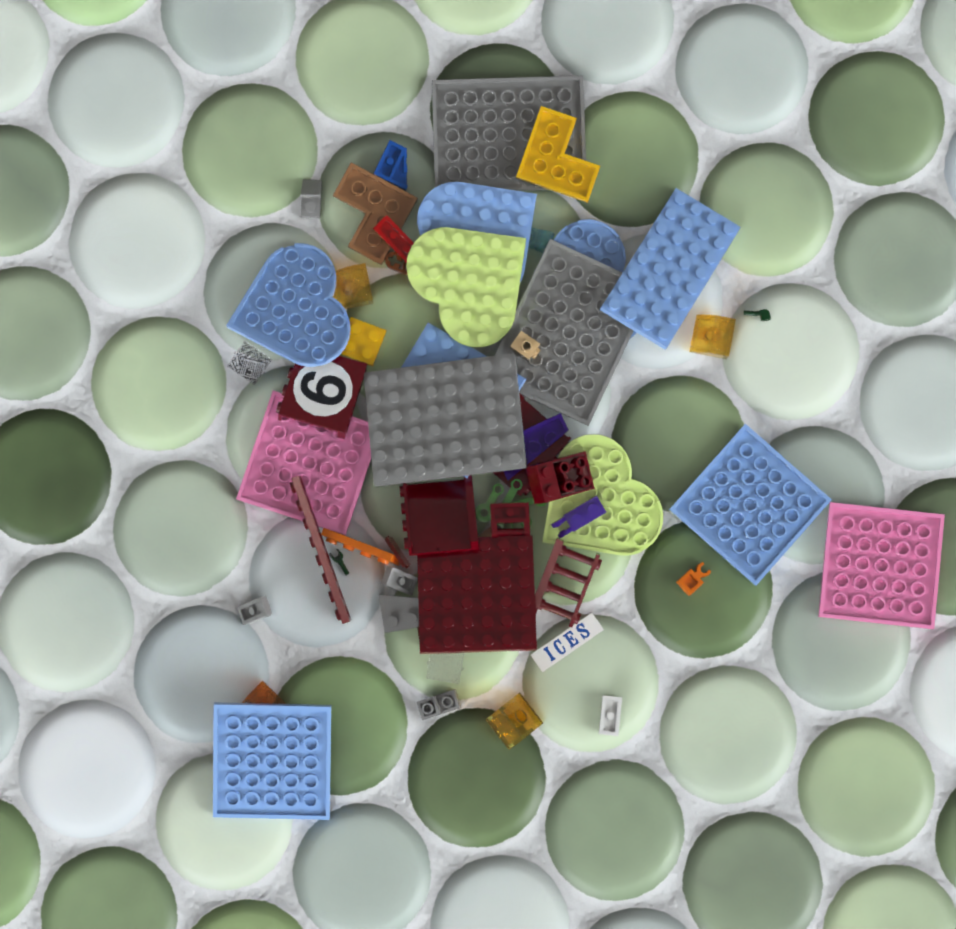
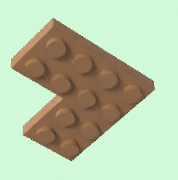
(375, 199)

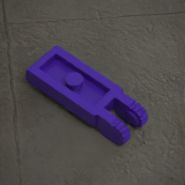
(580, 516)

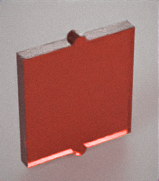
(397, 552)

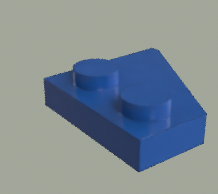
(393, 165)

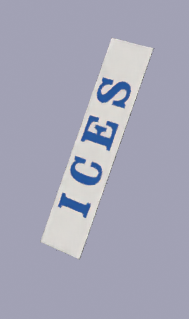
(567, 642)

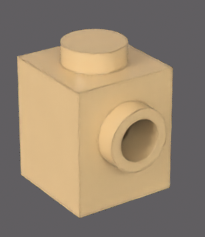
(525, 346)

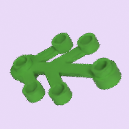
(508, 498)

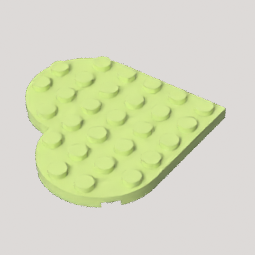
(471, 279)
(631, 507)

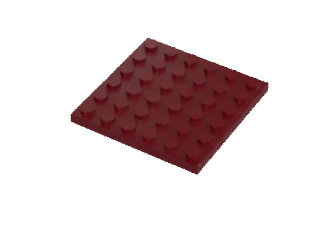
(478, 598)

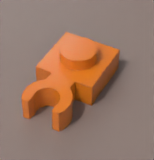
(691, 580)

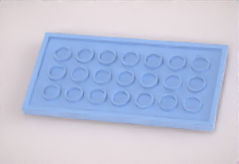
(670, 268)

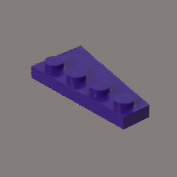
(540, 438)

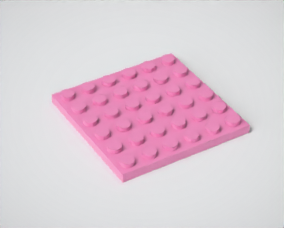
(328, 465)
(881, 565)

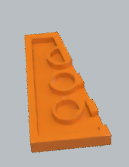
(366, 550)

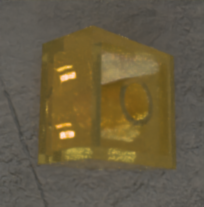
(353, 286)
(712, 336)
(514, 721)

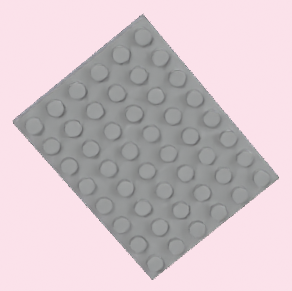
(488, 123)
(575, 338)
(445, 420)

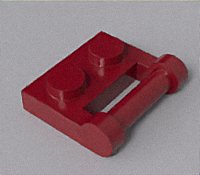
(510, 513)

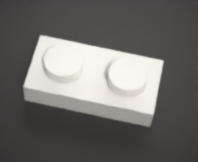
(610, 715)

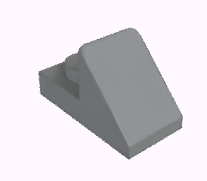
(311, 198)
(399, 580)
(254, 610)

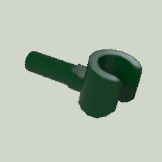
(764, 314)
(338, 559)

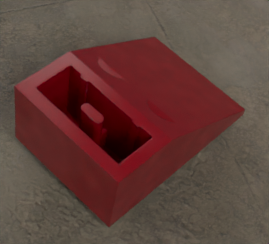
(559, 477)

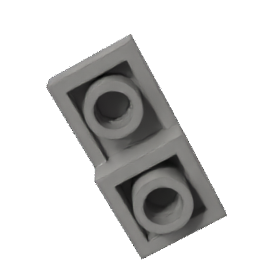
(438, 704)

